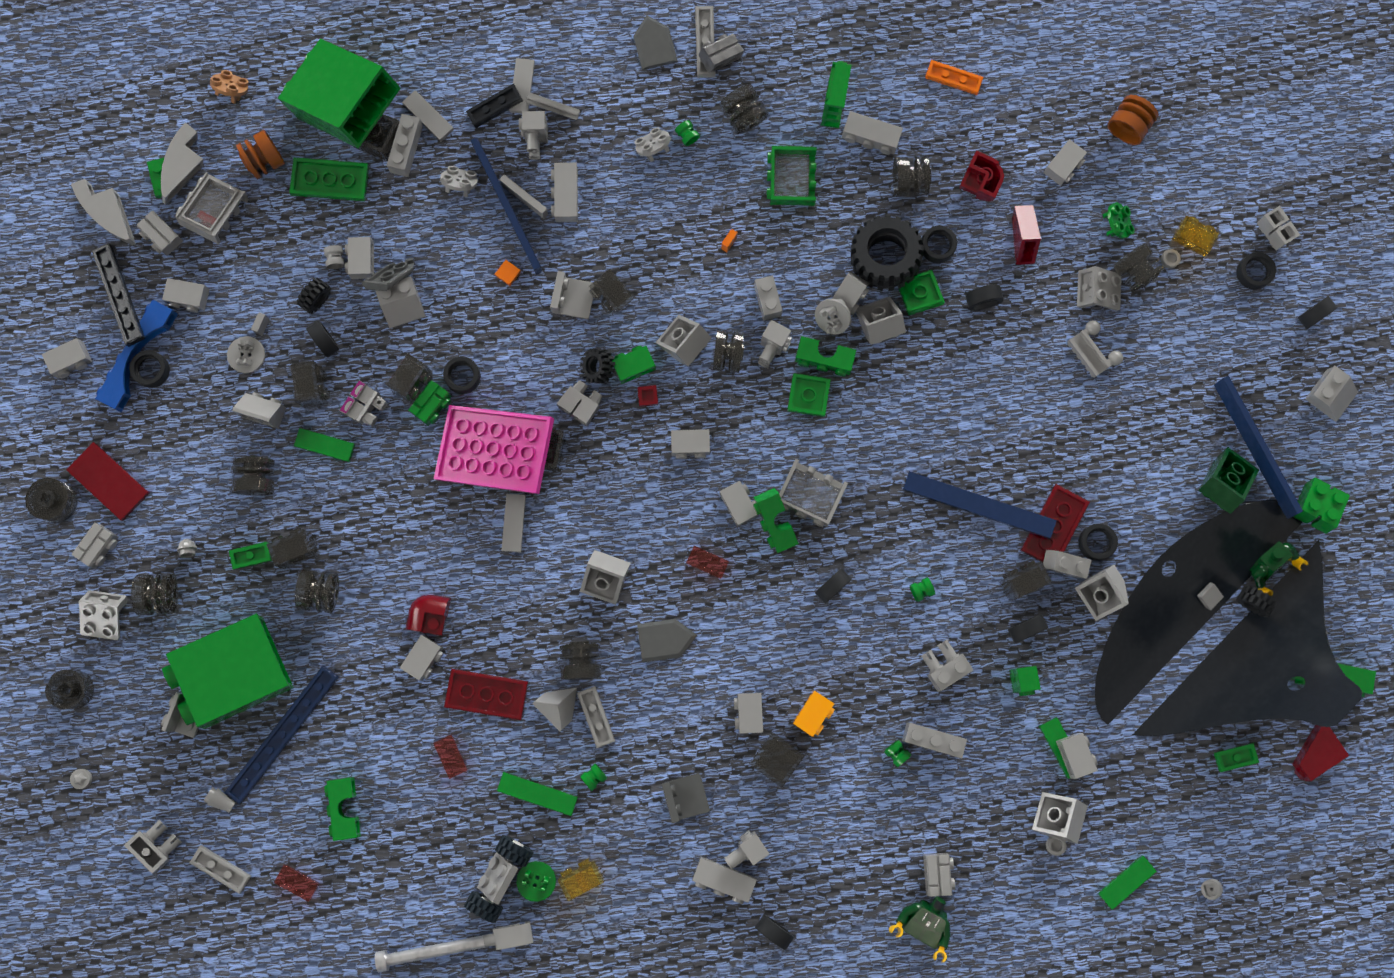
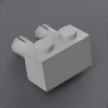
(534, 130)
(775, 340)
(947, 673)
(143, 847)
(749, 848)

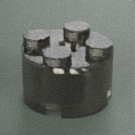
(62, 681)

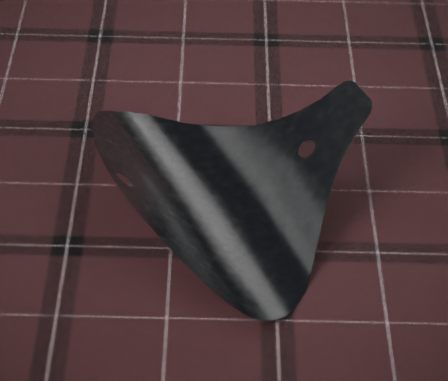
(1254, 662)

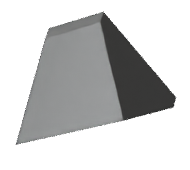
(557, 706)

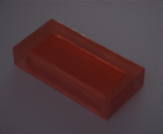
(707, 562)
(450, 756)
(296, 882)

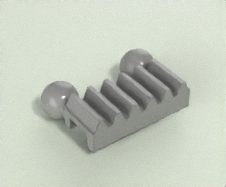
(1089, 353)

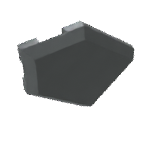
(654, 44)
(389, 275)
(663, 640)

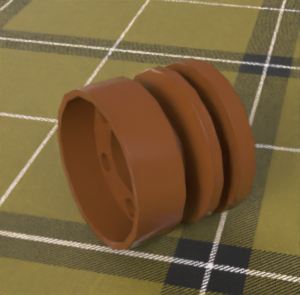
(1133, 119)
(260, 154)

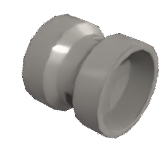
(334, 257)

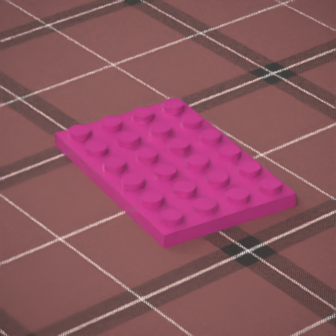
(494, 449)

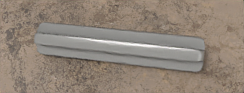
(552, 106)

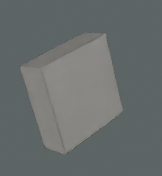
(260, 324)
(1210, 596)

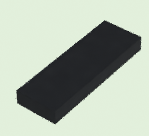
(494, 105)

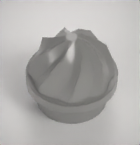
(187, 548)

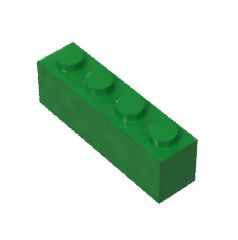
(1361, 677)

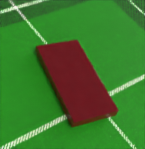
(108, 481)
(1068, 511)
(486, 694)

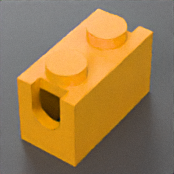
(813, 714)

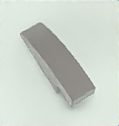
(179, 163)
(104, 209)

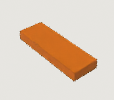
(954, 77)

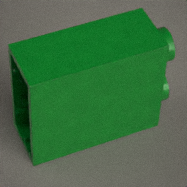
(339, 92)
(227, 672)

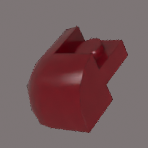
(983, 177)
(428, 614)

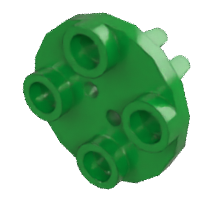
(1119, 221)
(545, 883)

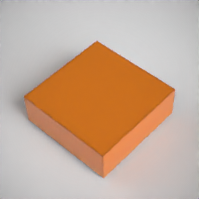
(729, 240)
(507, 272)

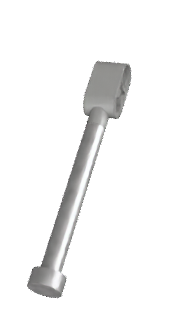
(501, 938)

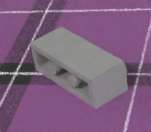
(871, 133)
(404, 145)
(565, 192)
(934, 740)
(724, 880)

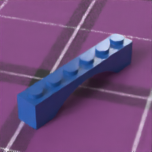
(116, 388)

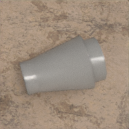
(219, 800)

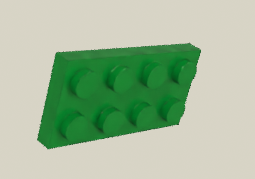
(329, 179)

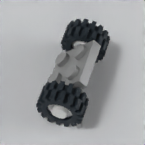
(498, 878)

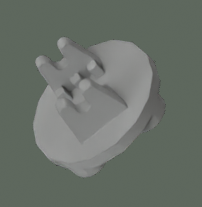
(653, 143)
(459, 180)
(830, 308)
(244, 363)

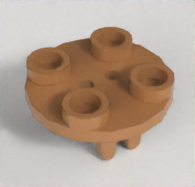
(229, 85)

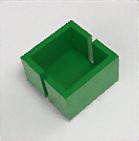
(1321, 501)

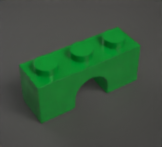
(809, 355)
(768, 506)
(341, 825)

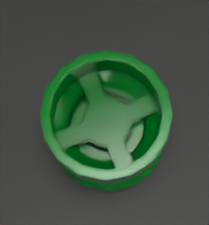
(687, 133)
(922, 589)
(898, 757)
(593, 777)

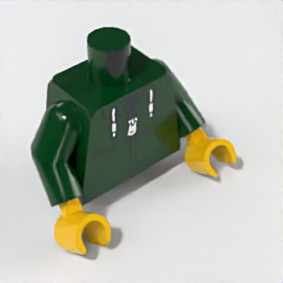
(1274, 561)
(926, 923)

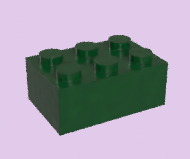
(1228, 480)

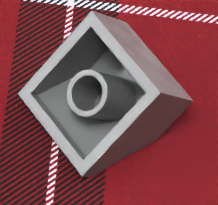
(401, 303)
(881, 320)
(684, 340)
(1333, 393)
(260, 410)
(604, 577)
(1103, 592)
(1060, 817)

